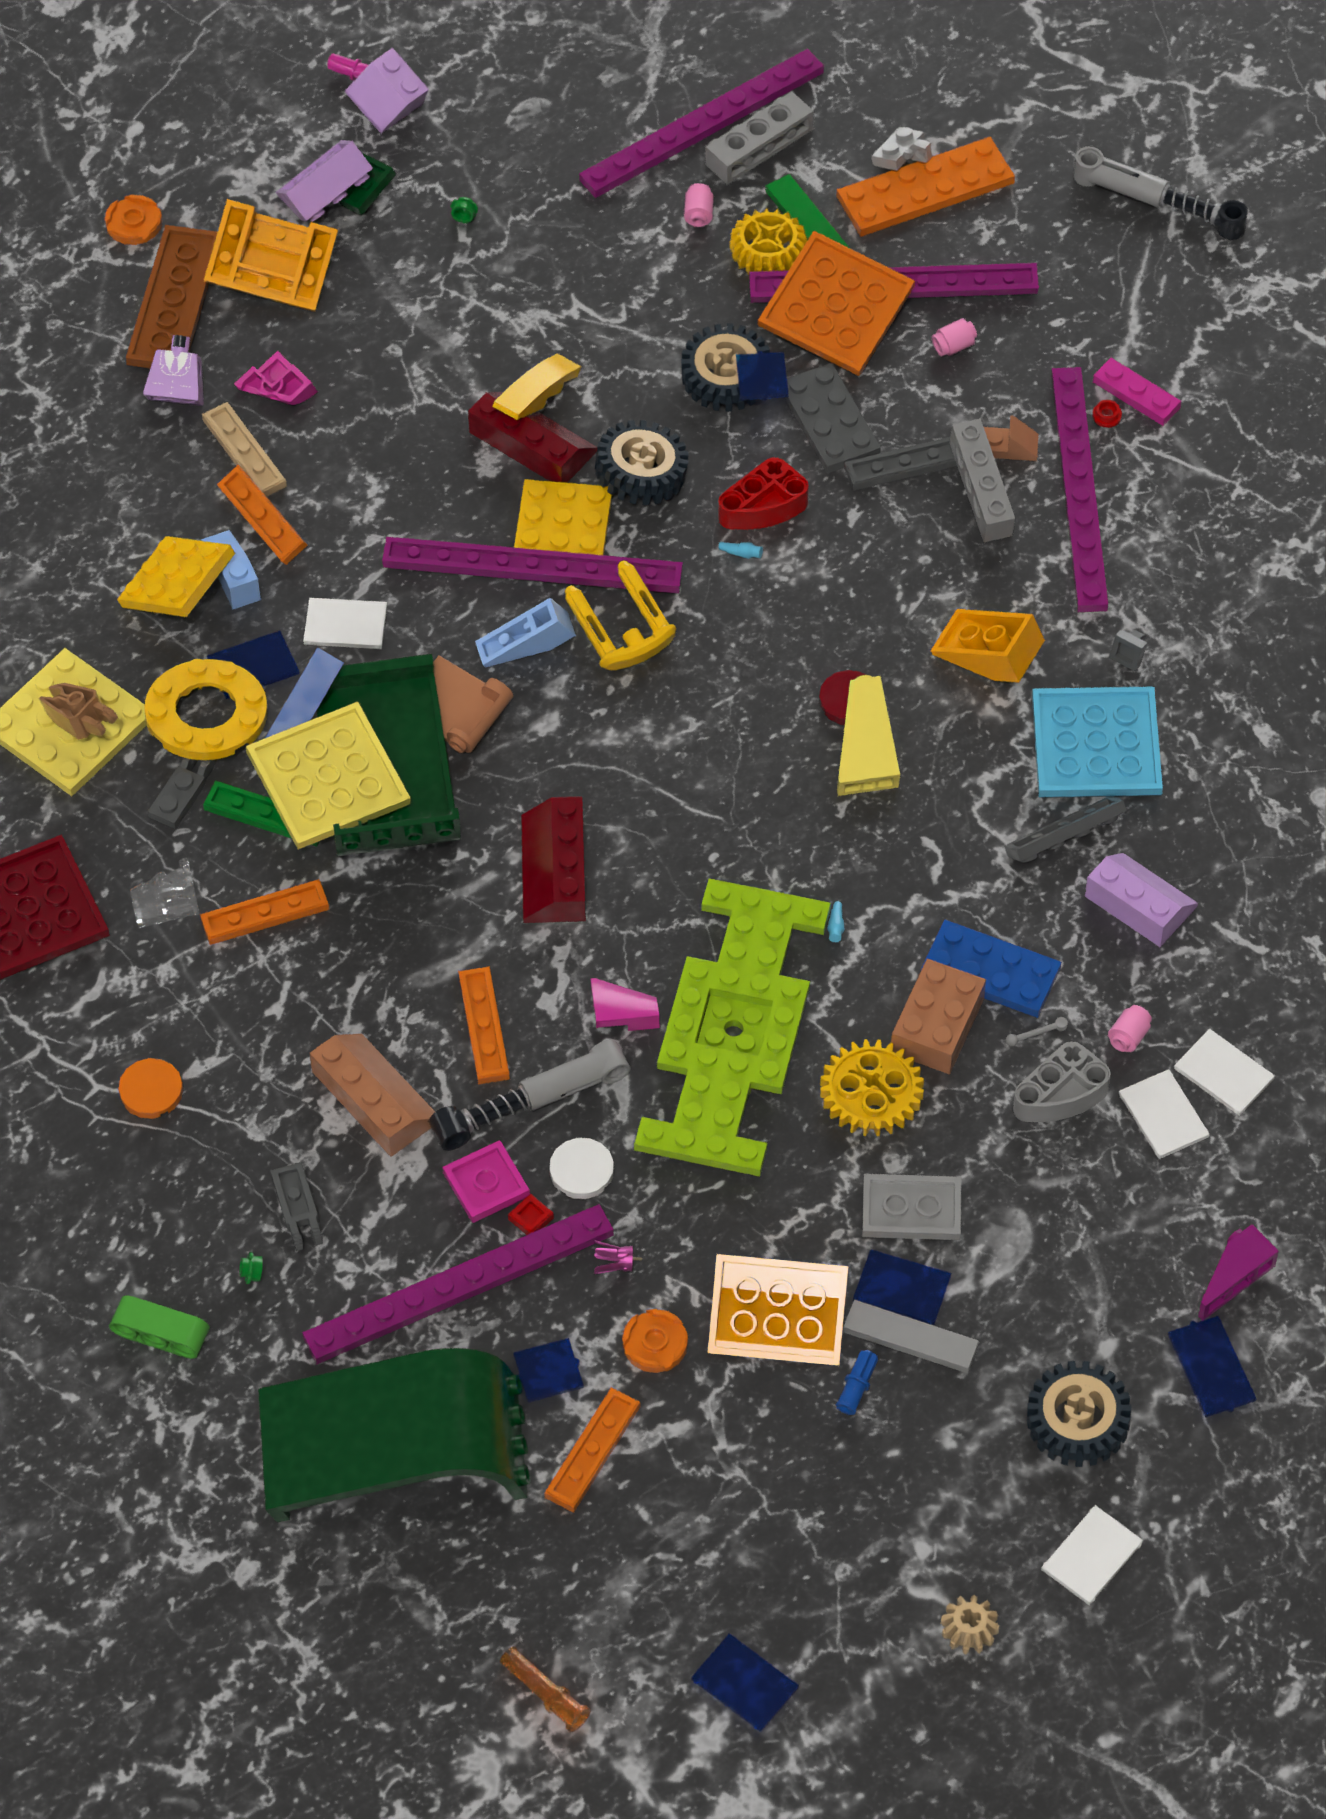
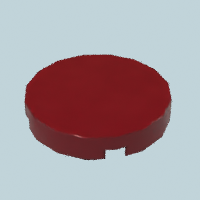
(835, 693)

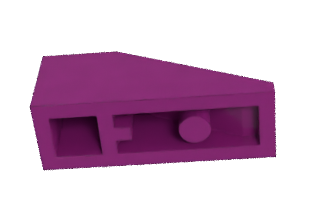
(1242, 1263)

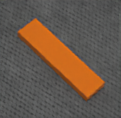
(262, 514)
(264, 912)
(484, 1025)
(592, 1449)

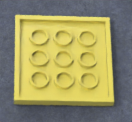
(50, 749)
(327, 774)

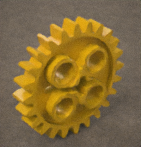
(871, 1087)

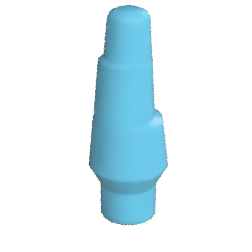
(744, 549)
(836, 923)

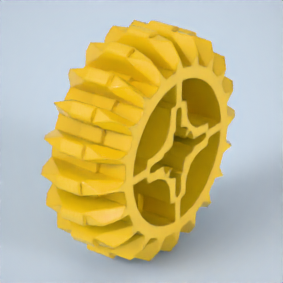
(769, 235)

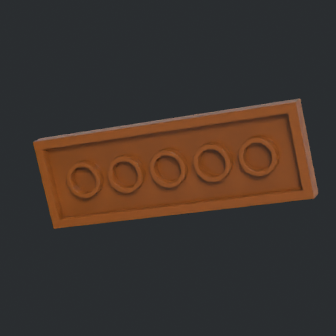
(172, 293)

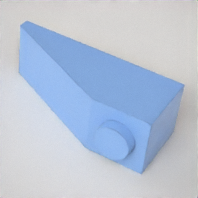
(238, 575)
(526, 635)

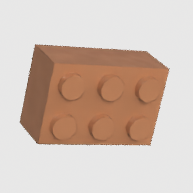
(938, 1015)

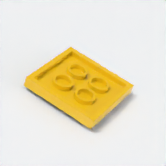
(563, 517)
(176, 576)

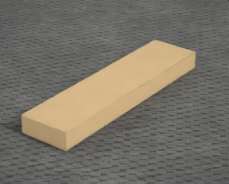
(243, 448)

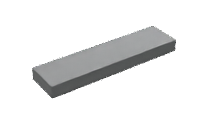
(911, 1336)

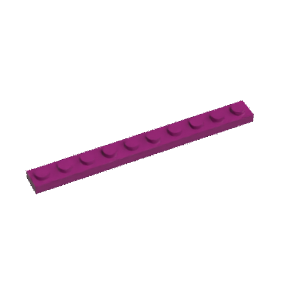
(701, 123)
(934, 280)
(1079, 490)
(526, 564)
(457, 1284)

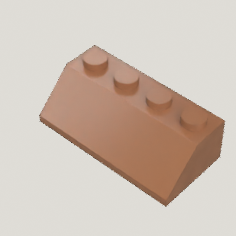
(371, 1090)

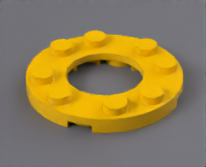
(205, 743)

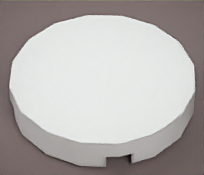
(581, 1168)

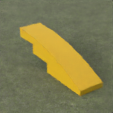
(535, 386)

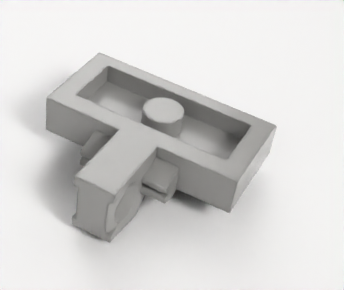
(900, 147)

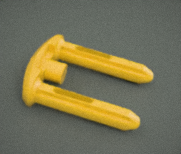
(638, 647)

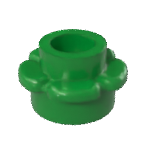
(463, 209)
(251, 1268)

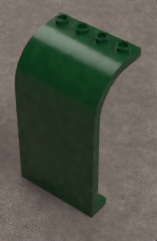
(406, 717)
(392, 1428)

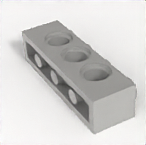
(759, 137)
(982, 480)

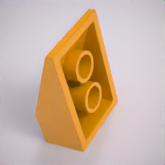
(990, 643)

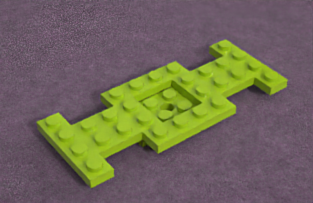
(743, 993)

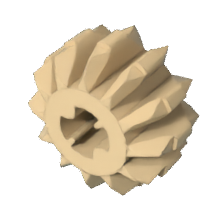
(961, 1632)

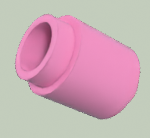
(698, 205)
(954, 337)
(1130, 1028)

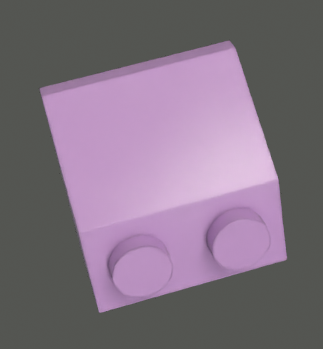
(387, 91)

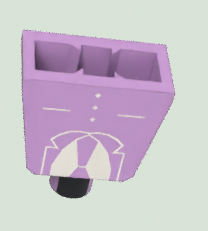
(176, 375)

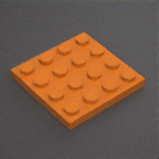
(836, 303)

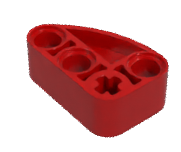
(764, 497)

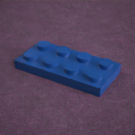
(1012, 973)

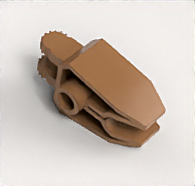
(77, 710)

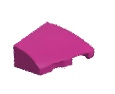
(277, 381)
(623, 1006)

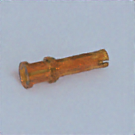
(555, 1698)

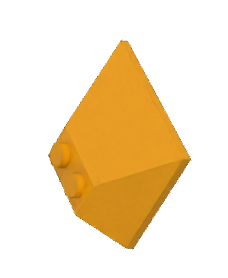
(270, 256)

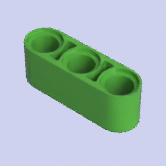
(159, 1327)

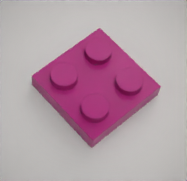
(486, 1181)

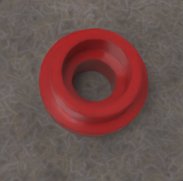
(1104, 408)

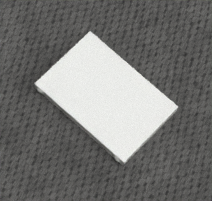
(345, 623)
(1224, 1072)
(1164, 1114)
(1092, 1555)

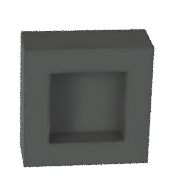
(1128, 649)

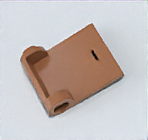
(467, 704)

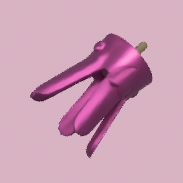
(621, 1255)

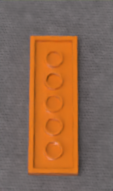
(925, 186)

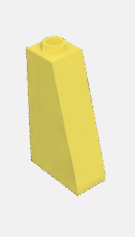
(868, 744)

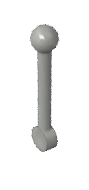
(1060, 1024)

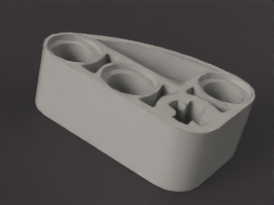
(1072, 1093)

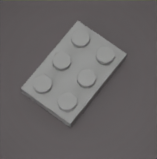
(912, 1207)

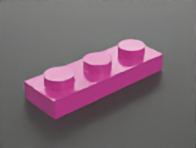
(1137, 391)

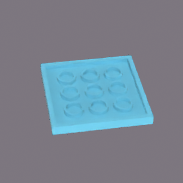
(1096, 742)

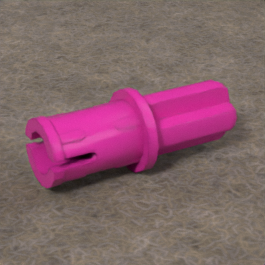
(346, 66)

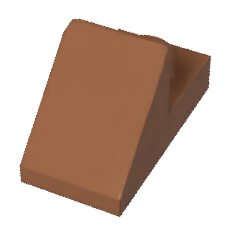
(1014, 443)

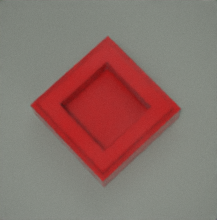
(530, 1215)

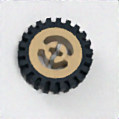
(718, 352)
(644, 448)
(1075, 1436)

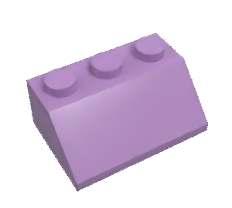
(325, 180)
(1138, 897)

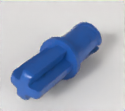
(857, 1382)

